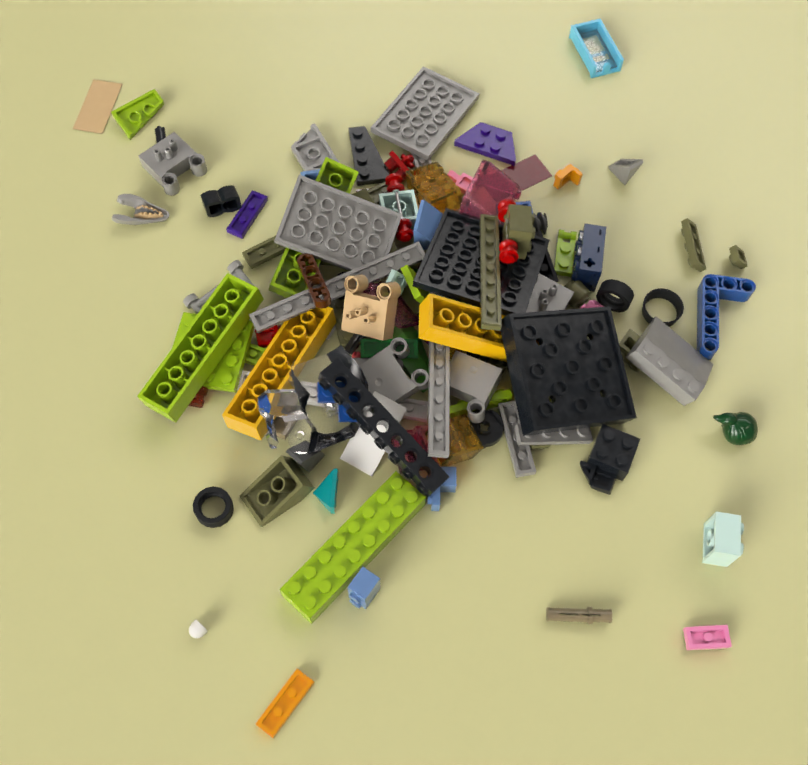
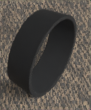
(664, 294)

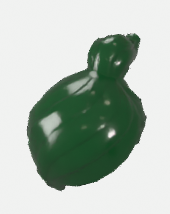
(738, 427)

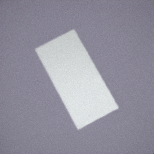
(361, 449)

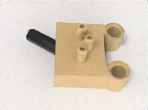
(366, 313)

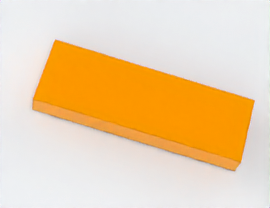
(285, 703)

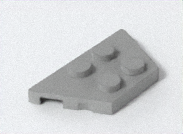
(312, 150)

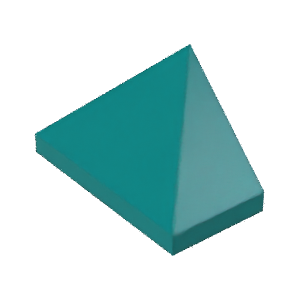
(327, 491)

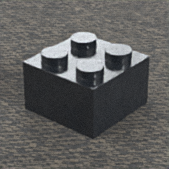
(613, 451)

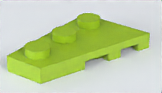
(137, 112)

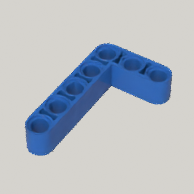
(712, 289)

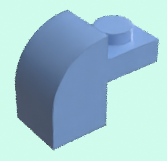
(448, 486)

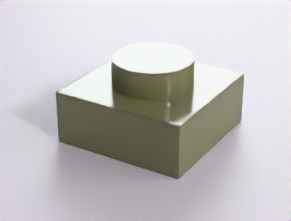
(737, 257)

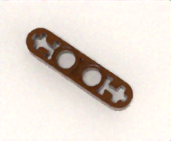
(316, 279)

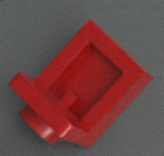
(266, 336)

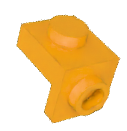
(568, 173)

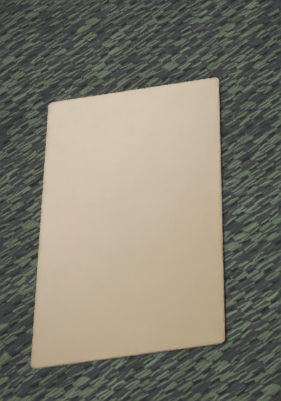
(97, 106)

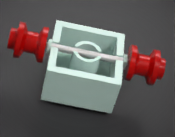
(401, 202)

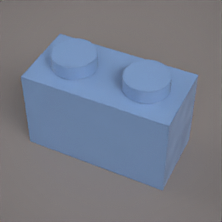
(363, 588)

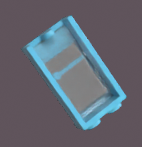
(596, 48)

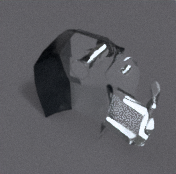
(302, 414)

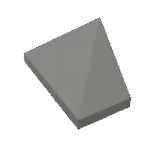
(625, 168)

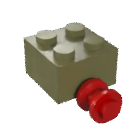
(516, 232)

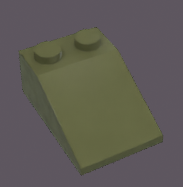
(276, 490)

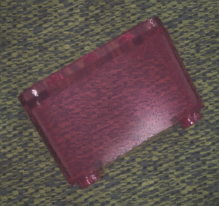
(487, 190)

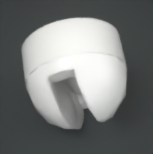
(197, 630)

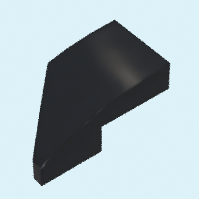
(597, 478)

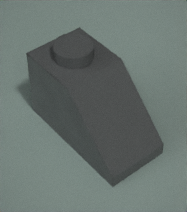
(307, 461)

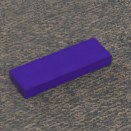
(247, 214)

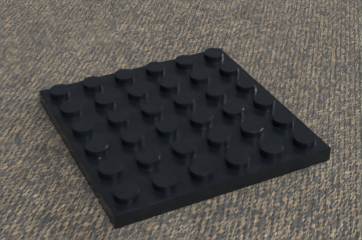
(453, 265)

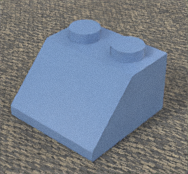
(426, 224)

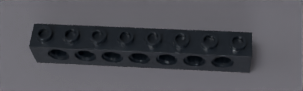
(380, 416)

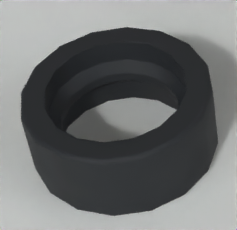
(619, 289)
(211, 492)

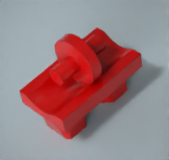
(394, 162)

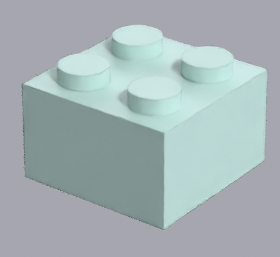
(722, 539)

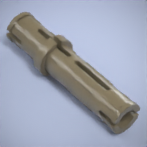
(552, 614)

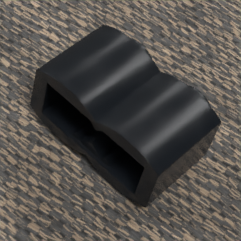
(220, 201)

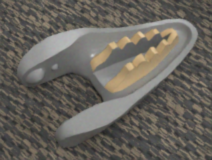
(144, 211)

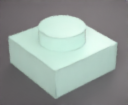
(395, 276)

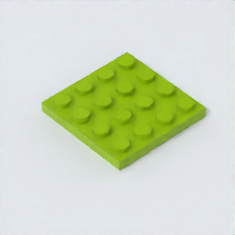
(229, 369)

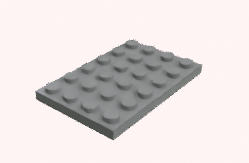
(425, 113)
(336, 225)

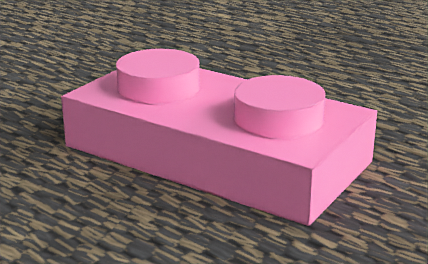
(707, 637)

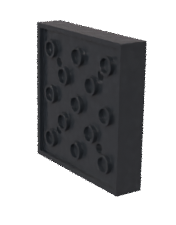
(566, 370)

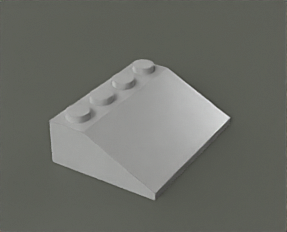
(671, 362)

